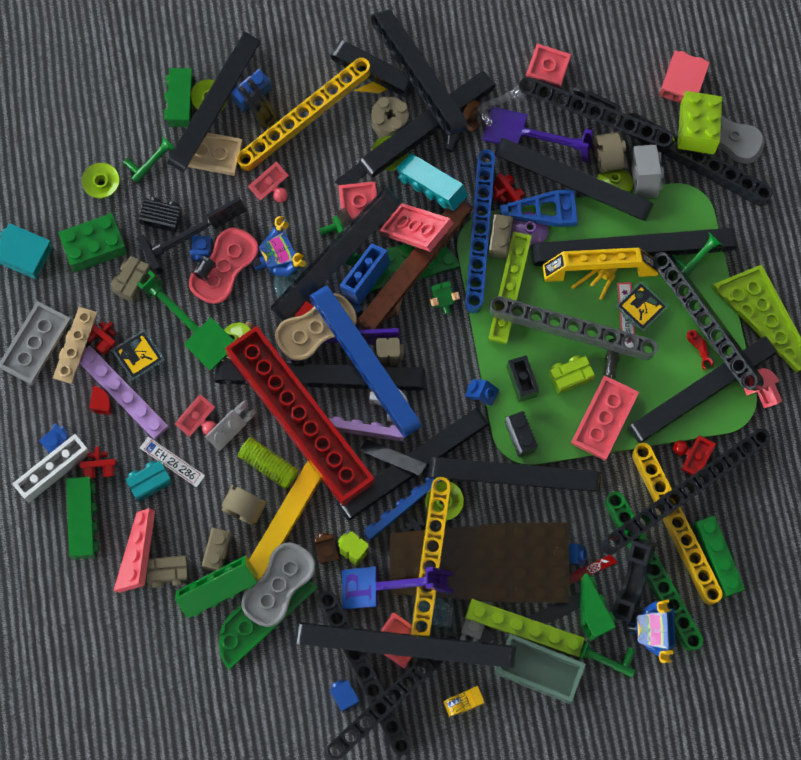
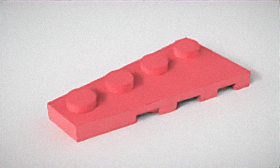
(135, 559)

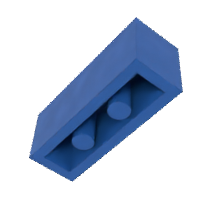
(365, 274)

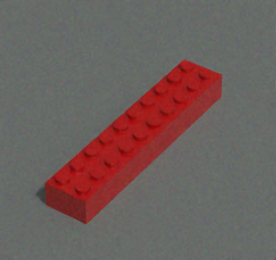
(300, 416)

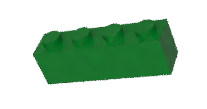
(81, 518)
(718, 556)
(216, 587)

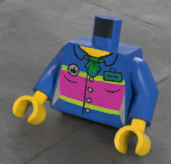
(278, 253)
(656, 629)

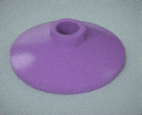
(538, 233)

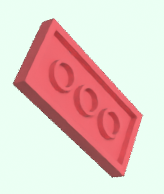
(416, 227)
(604, 418)

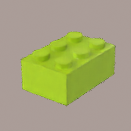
(699, 122)

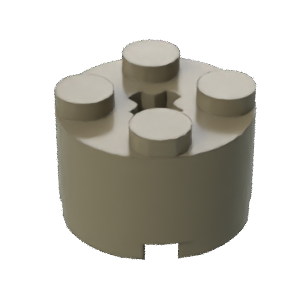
(389, 108)
(609, 152)
(244, 504)

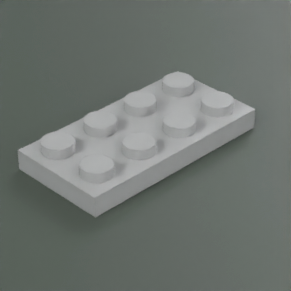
(34, 343)

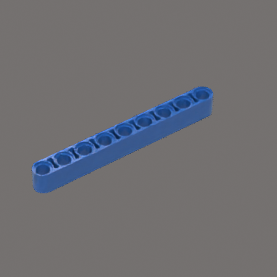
(478, 239)
(365, 361)

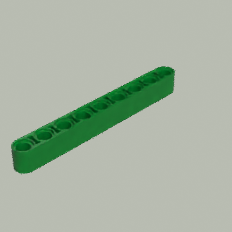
(661, 578)

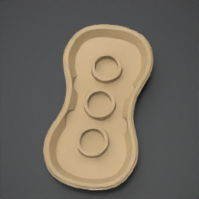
(303, 334)

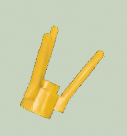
(602, 273)

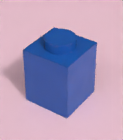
(344, 695)

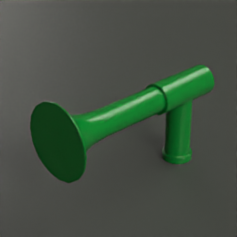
(143, 170)
(337, 225)
(712, 242)
(623, 668)

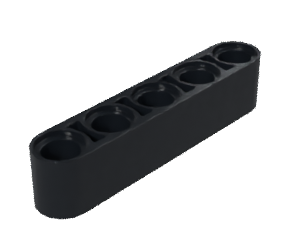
(381, 71)

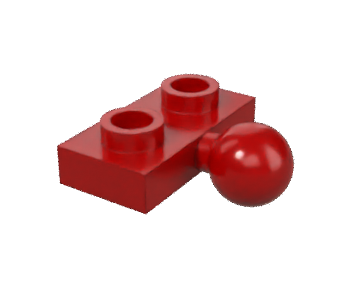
(696, 456)

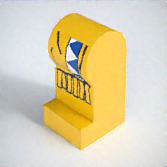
(464, 701)

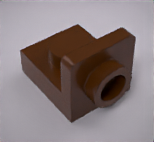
(470, 114)
(326, 548)

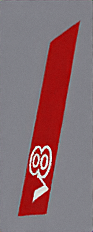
(592, 568)

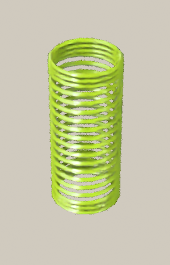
(287, 476)

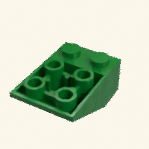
(593, 613)

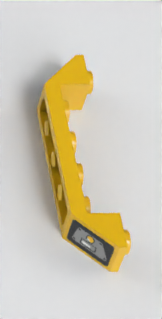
(599, 259)

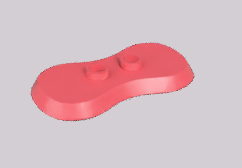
(231, 253)

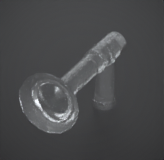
(514, 93)

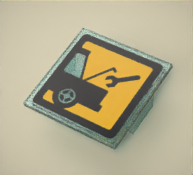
(641, 306)
(138, 355)

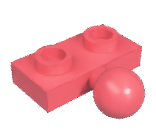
(268, 182)
(195, 417)

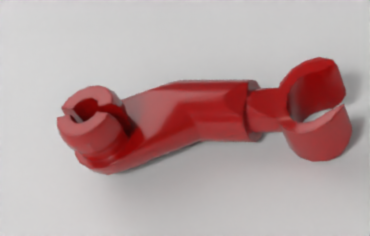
(701, 344)

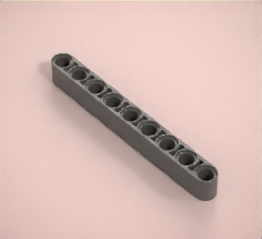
(582, 326)

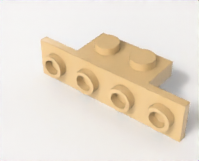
(75, 344)

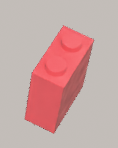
(683, 75)

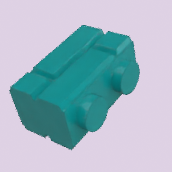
(149, 480)

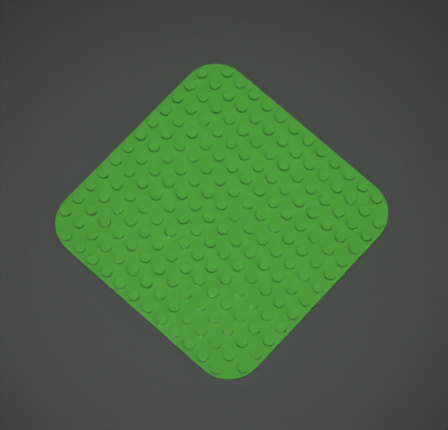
(672, 369)

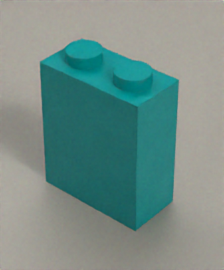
(23, 250)

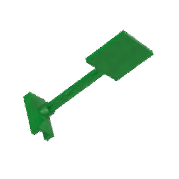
(207, 341)

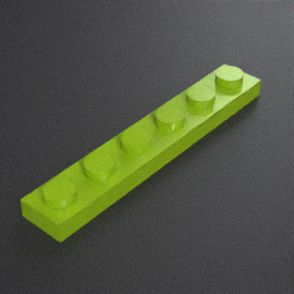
(510, 283)
(524, 628)

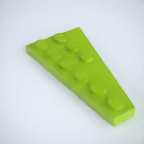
(761, 308)

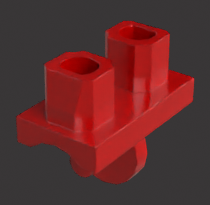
(504, 191)
(106, 341)
(108, 465)

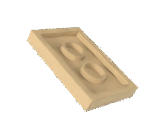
(217, 154)

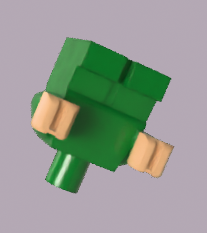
(443, 296)

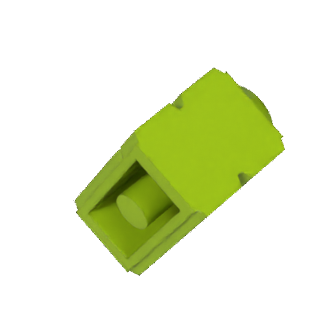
(571, 374)
(353, 548)

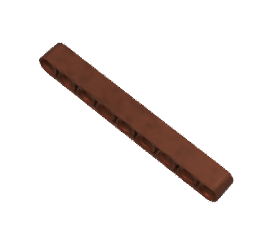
(409, 273)

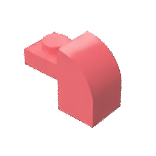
(768, 393)

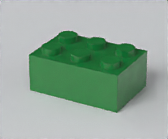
(92, 243)

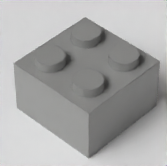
(647, 171)

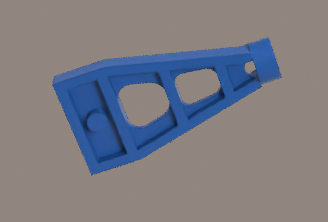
(565, 209)

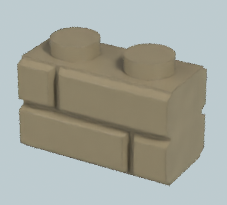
(500, 237)
(131, 273)
(389, 351)
(217, 549)
(167, 570)

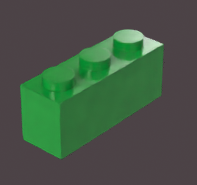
(178, 97)

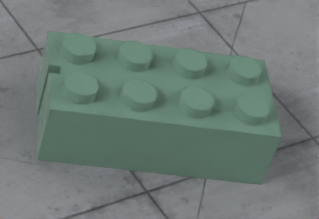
(543, 670)

